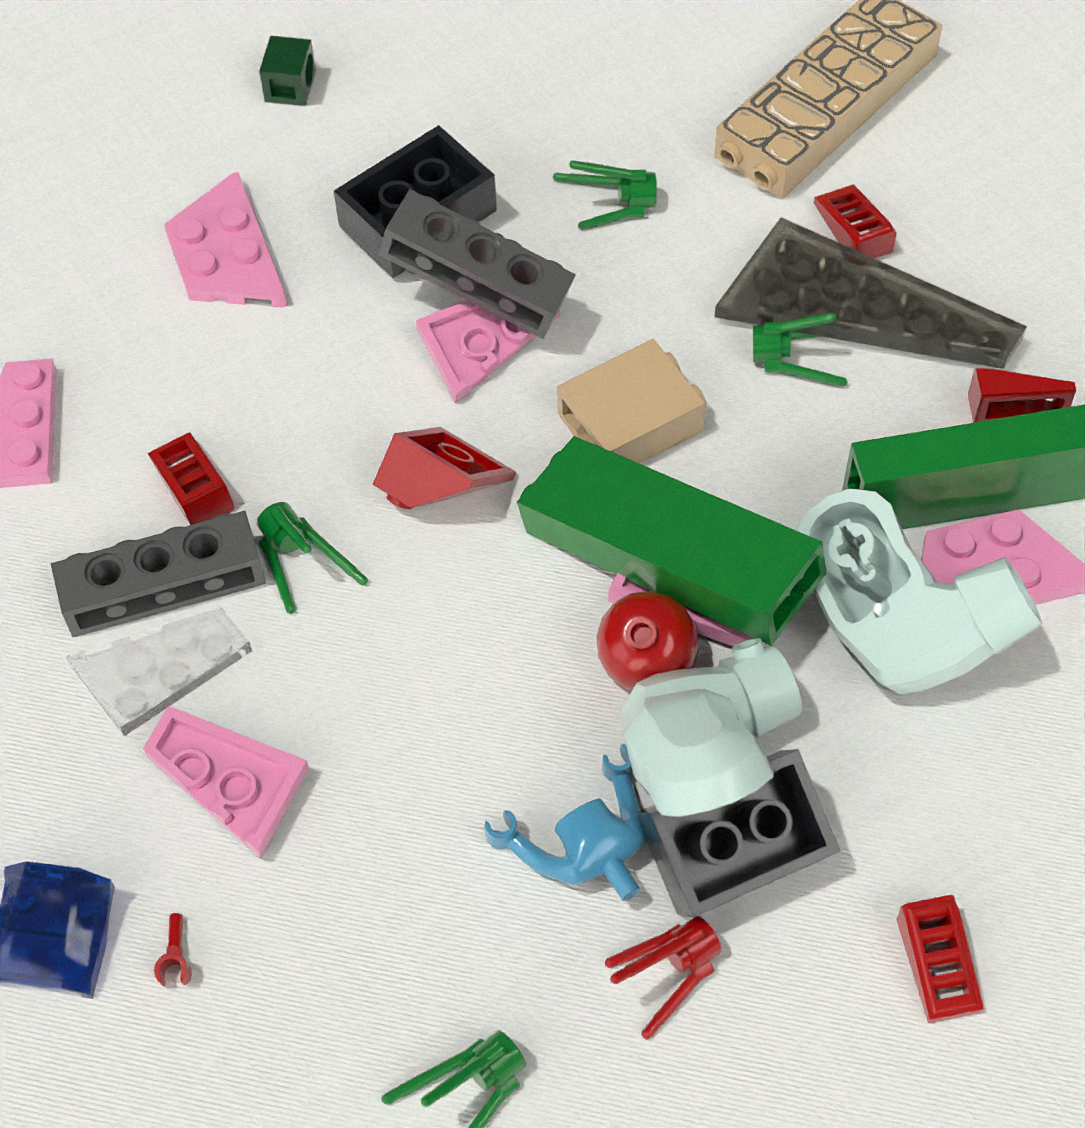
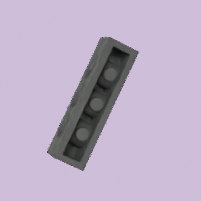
(453, 263)
(144, 593)

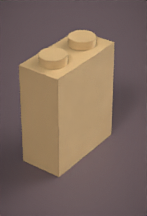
(633, 404)

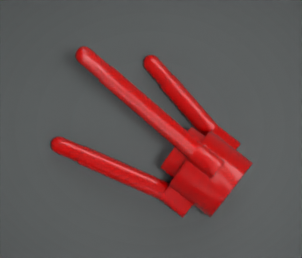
(686, 948)

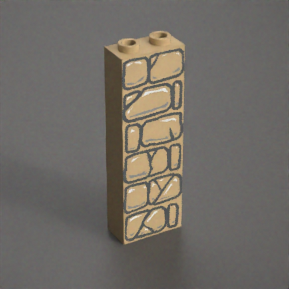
(826, 93)

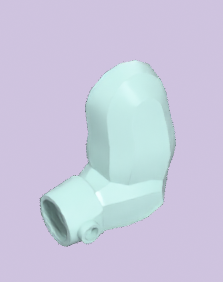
(895, 610)
(697, 728)

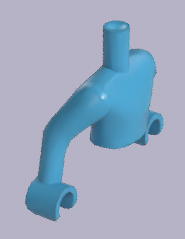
(591, 837)

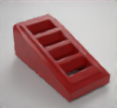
(881, 234)
(1008, 394)
(192, 482)
(943, 911)

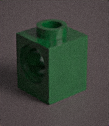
(287, 70)

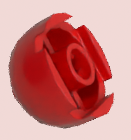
(645, 637)

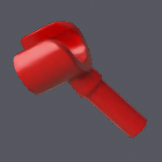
(174, 953)

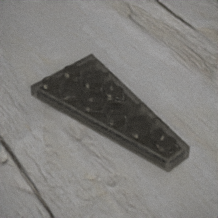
(875, 304)

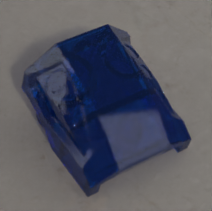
(54, 926)

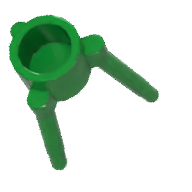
(634, 188)
(773, 342)
(287, 533)
(486, 1061)

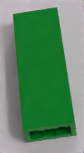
(975, 467)
(673, 539)

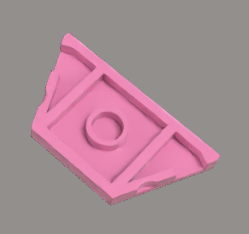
(223, 248)
(1038, 558)

